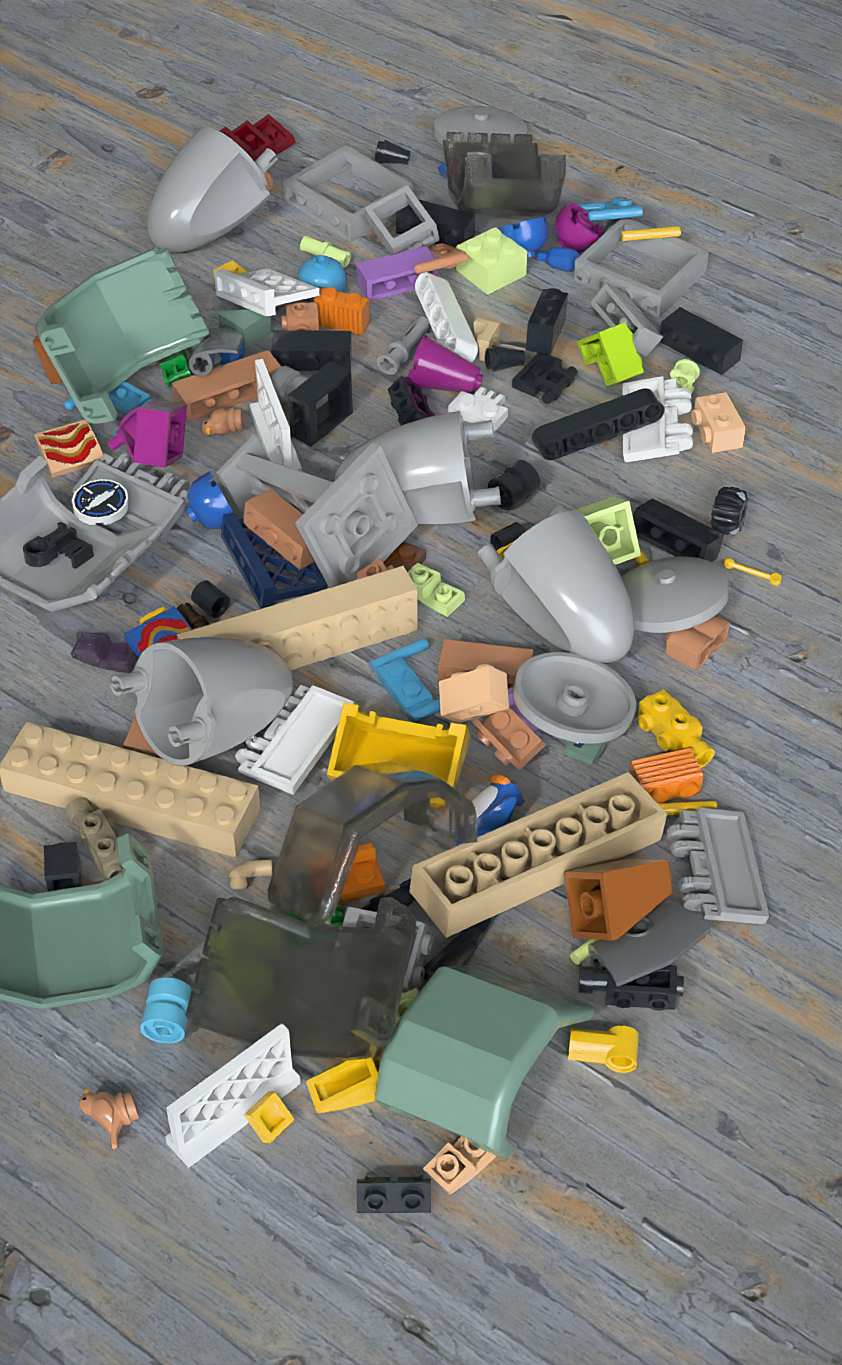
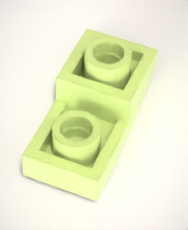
(433, 592)

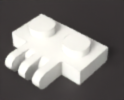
(480, 407)

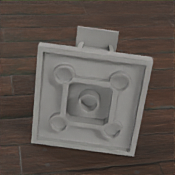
(350, 519)

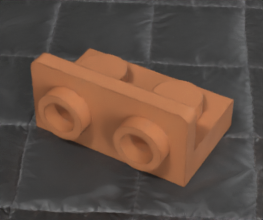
(510, 736)

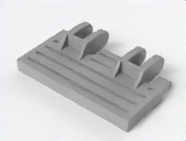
(146, 503)
(723, 866)

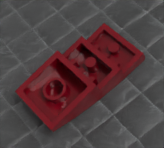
(261, 135)

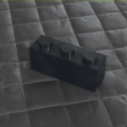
(451, 224)
(546, 321)
(701, 340)
(311, 348)
(676, 532)

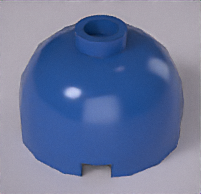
(528, 234)
(207, 502)

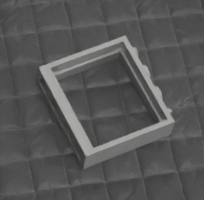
(299, 190)
(670, 249)

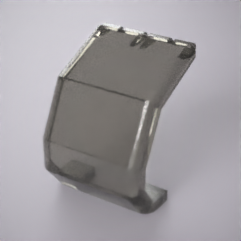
(532, 181)
(334, 820)
(326, 986)

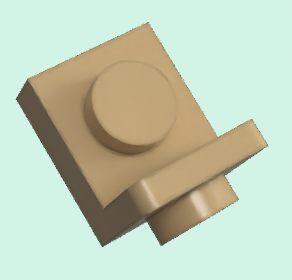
(486, 335)

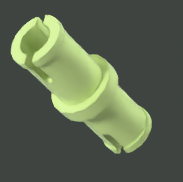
(319, 248)

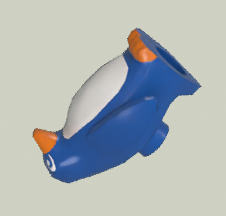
(496, 805)

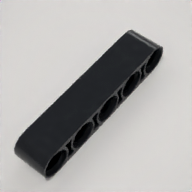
(597, 424)

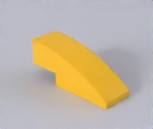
(345, 1085)

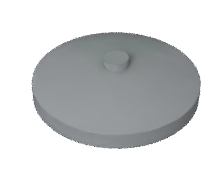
(478, 120)
(675, 593)
(574, 697)

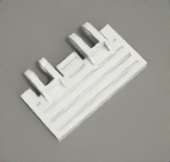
(665, 435)
(296, 737)

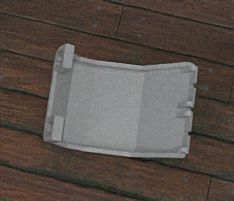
(34, 511)

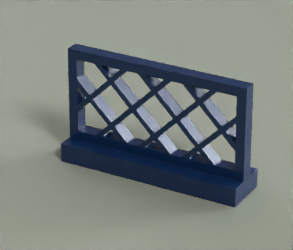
(261, 579)

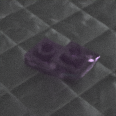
(101, 652)

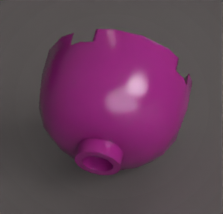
(575, 228)

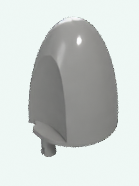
(206, 192)
(434, 467)
(565, 587)
(205, 695)

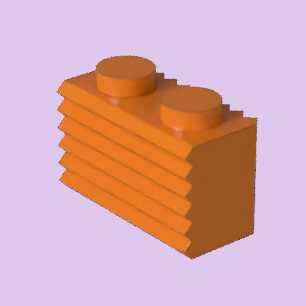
(343, 310)
(668, 775)

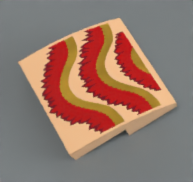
(68, 448)

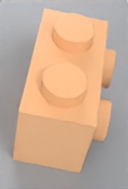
(718, 422)
(473, 693)

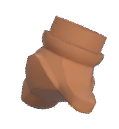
(223, 421)
(110, 1111)

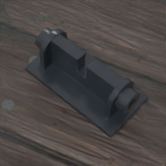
(389, 1196)

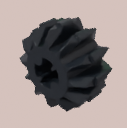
(729, 510)

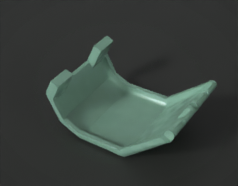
(117, 326)
(81, 939)
(468, 1048)

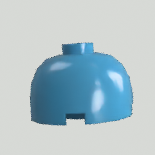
(324, 273)

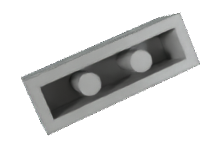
(618, 308)

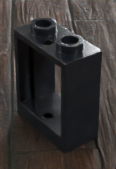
(312, 424)

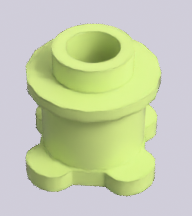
(686, 373)

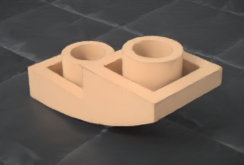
(457, 1164)

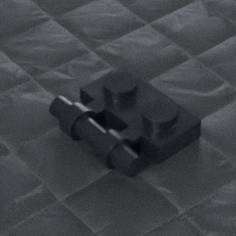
(537, 377)

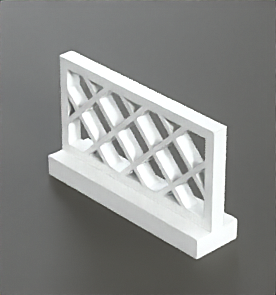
(261, 289)
(271, 421)
(223, 1115)

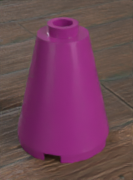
(443, 369)

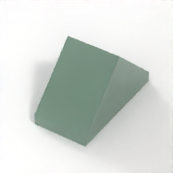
(248, 323)

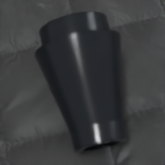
(390, 153)
(501, 358)

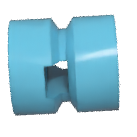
(165, 1010)

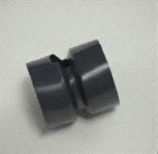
(516, 483)

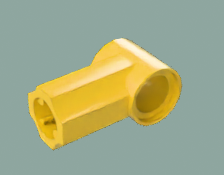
(614, 1047)

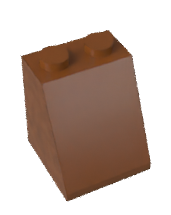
(615, 895)

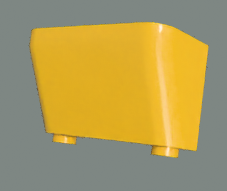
(376, 739)

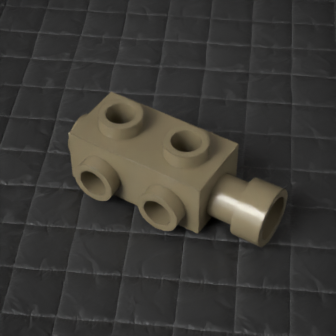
(97, 836)

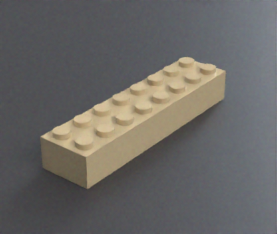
(327, 620)
(131, 788)
(534, 852)

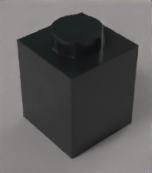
(62, 866)

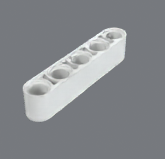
(445, 315)

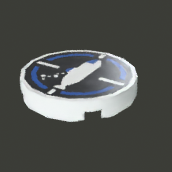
(100, 502)

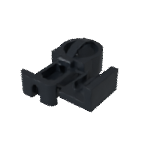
(60, 540)

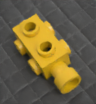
(673, 726)

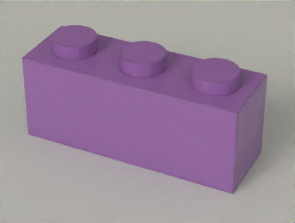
(391, 273)

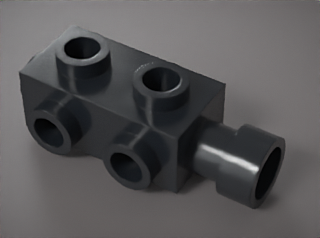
(408, 400)
(653, 991)

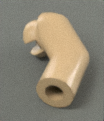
(249, 869)

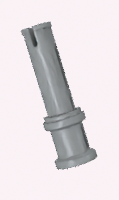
(399, 350)

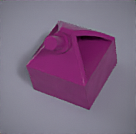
(153, 432)

